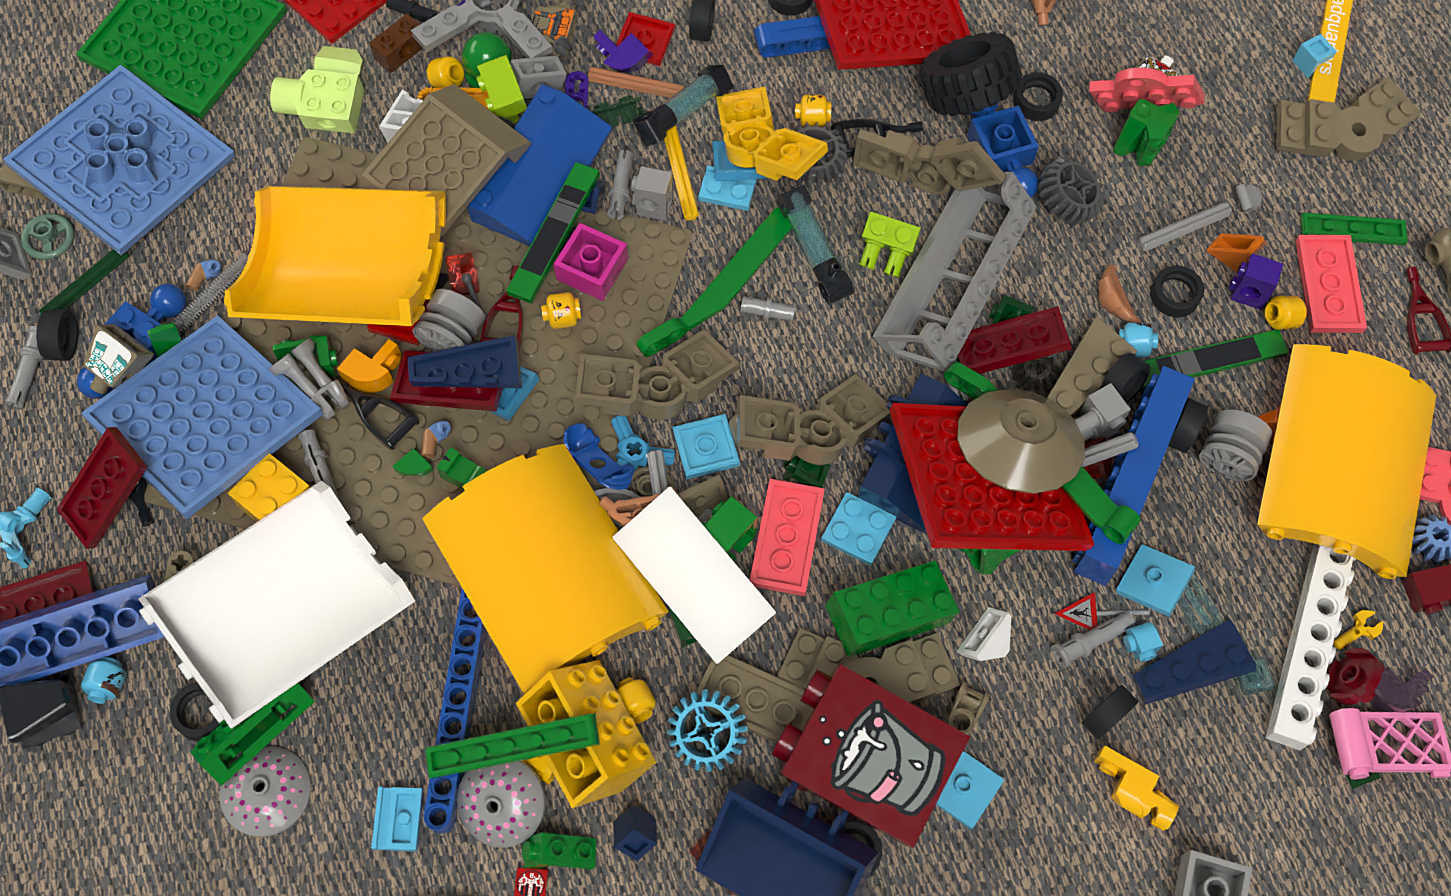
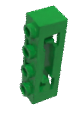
(248, 736)

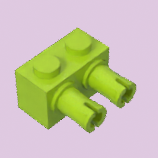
(502, 87)
(889, 234)

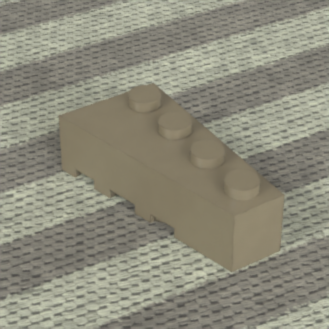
(1089, 366)

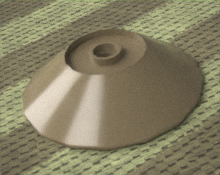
(1021, 441)

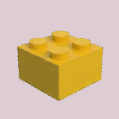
(266, 488)

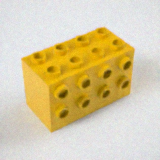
(596, 770)

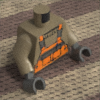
(558, 25)

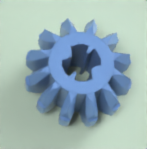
(1424, 538)

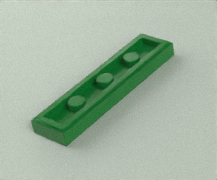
(1360, 228)

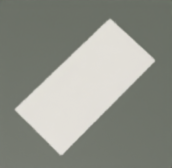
(694, 575)

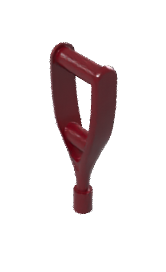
(505, 306)
(1426, 306)

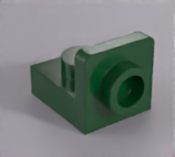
(1009, 309)
(805, 472)

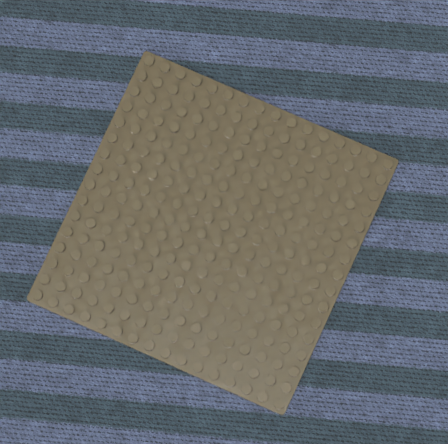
(392, 506)

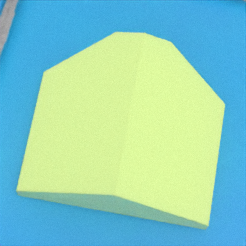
(338, 60)

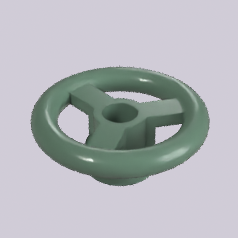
(43, 230)

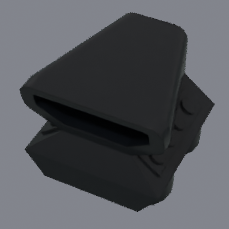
(40, 711)

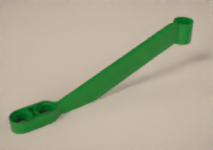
(723, 287)
(1114, 520)

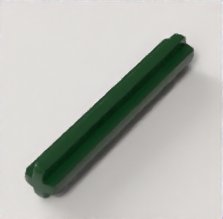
(86, 281)

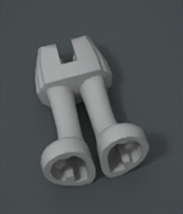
(333, 389)

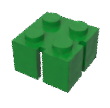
(732, 526)

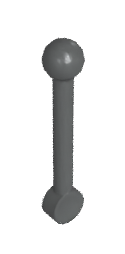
(466, 278)

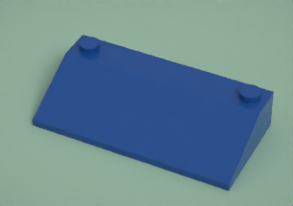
(524, 192)

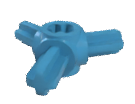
(632, 442)

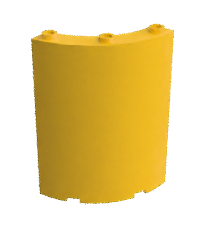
(341, 255)
(1349, 457)
(542, 564)

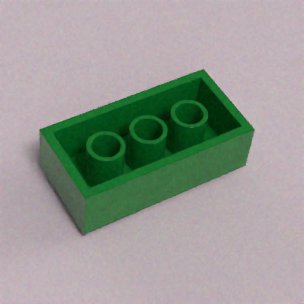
(891, 608)

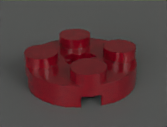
(1367, 677)

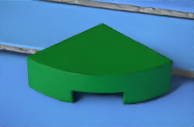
(412, 465)

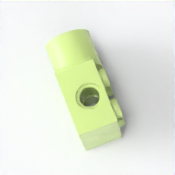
(320, 99)

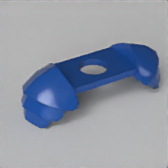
(583, 448)

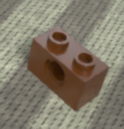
(396, 44)

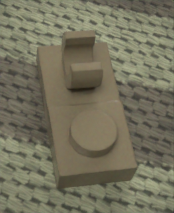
(704, 495)

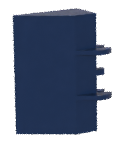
(888, 479)
(778, 849)

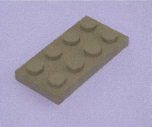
(761, 696)

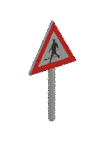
(1085, 614)

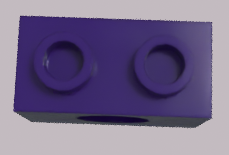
(1255, 281)

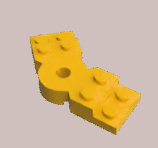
(752, 139)

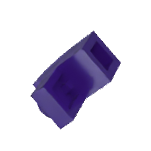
(627, 56)

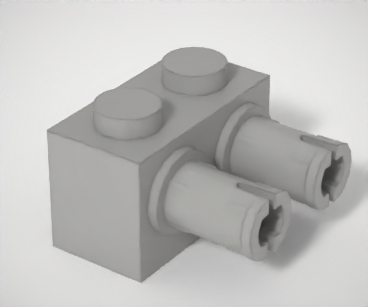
(1102, 414)

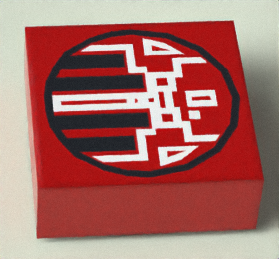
(531, 882)

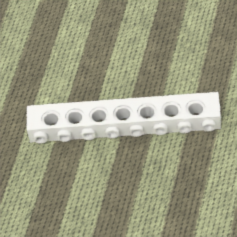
(1282, 725)

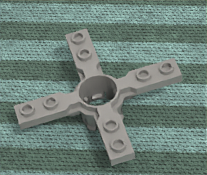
(470, 14)

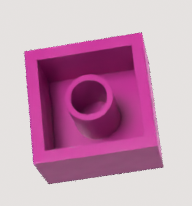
(591, 261)

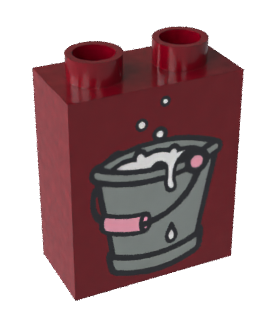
(870, 753)

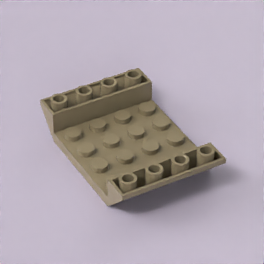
(446, 147)

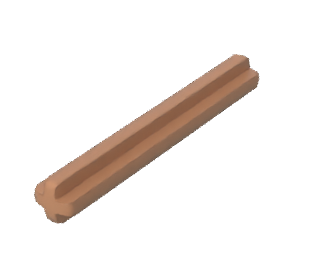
(633, 82)

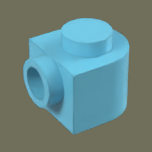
(1143, 641)

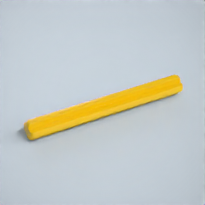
(681, 175)

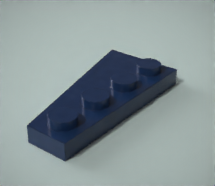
(474, 365)
(1200, 663)

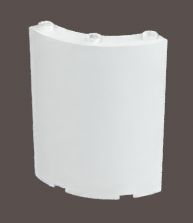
(274, 603)

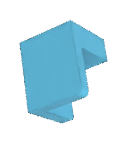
(1313, 54)

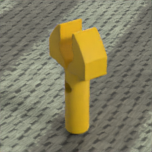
(1359, 630)

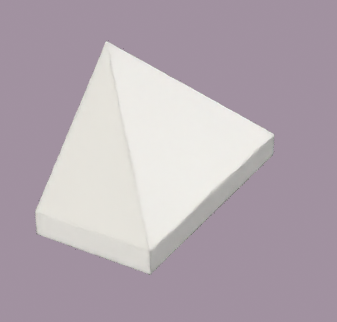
(988, 637)

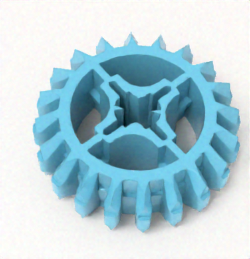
(711, 743)

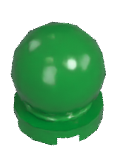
(482, 49)

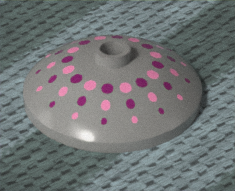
(519, 801)
(278, 804)

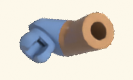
(202, 272)
(433, 436)

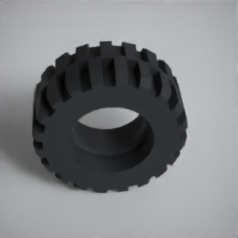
(970, 74)

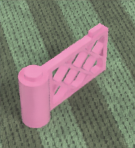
(1358, 753)

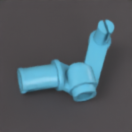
(13, 523)

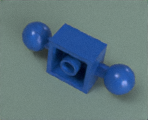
(1007, 141)
(165, 301)

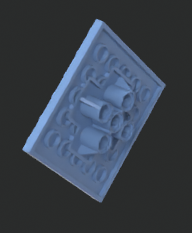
(119, 159)

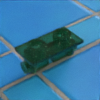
(626, 108)

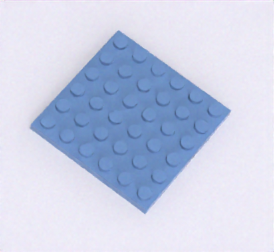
(204, 415)

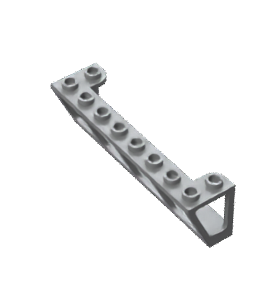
(932, 267)

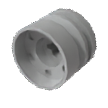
(448, 321)
(1236, 445)

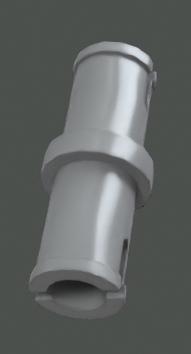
(767, 308)

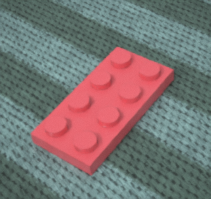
(1330, 284)
(787, 537)

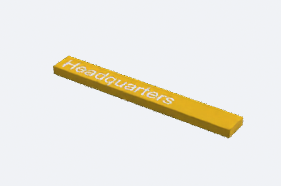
(1334, 30)

